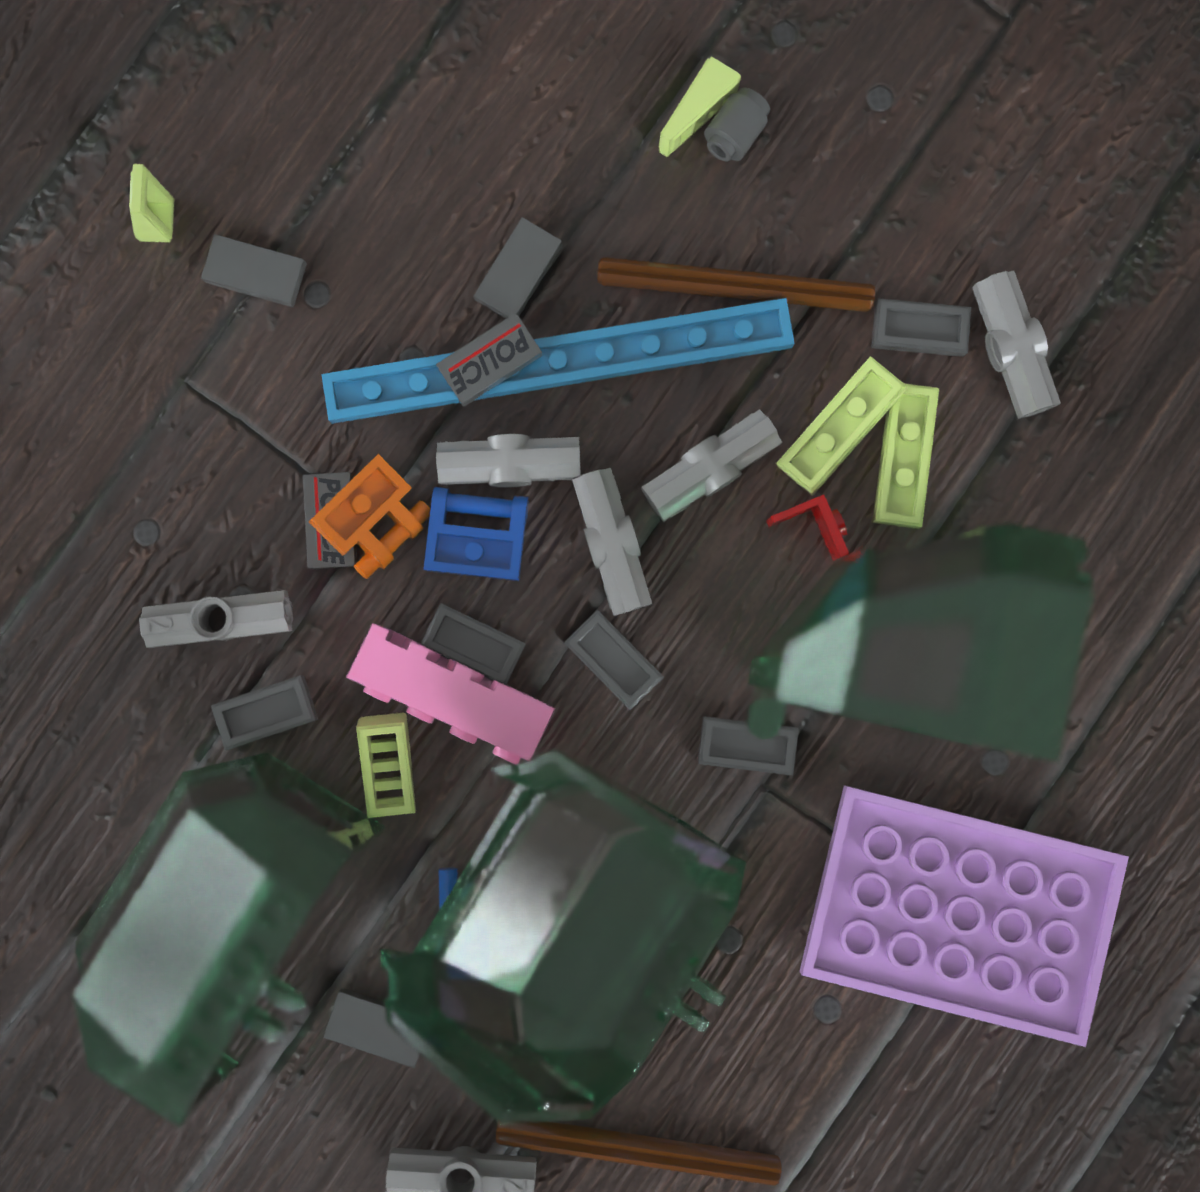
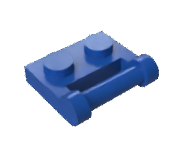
(473, 549)

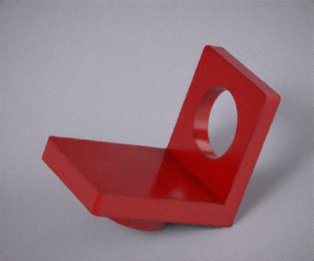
(829, 522)

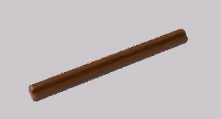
(735, 284)
(641, 1150)

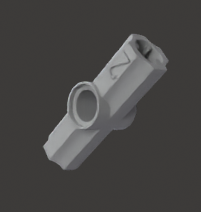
(1016, 344)
(508, 460)
(711, 465)
(612, 541)
(190, 620)
(430, 1171)

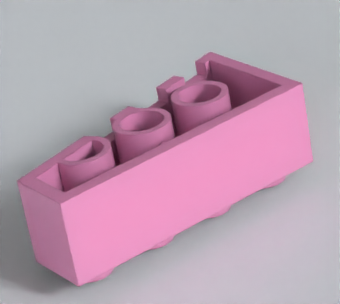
(450, 692)

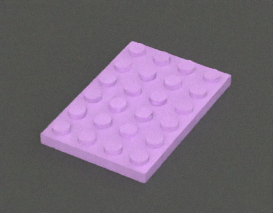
(964, 915)

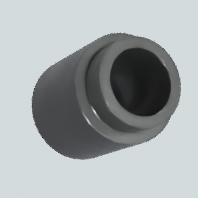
(737, 125)

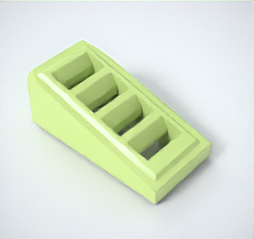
(701, 102)
(150, 207)
(380, 725)

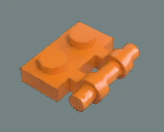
(360, 506)

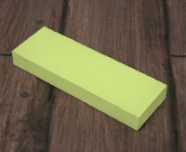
(841, 425)
(906, 458)

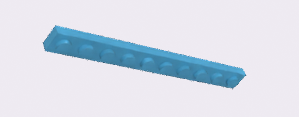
(571, 359)

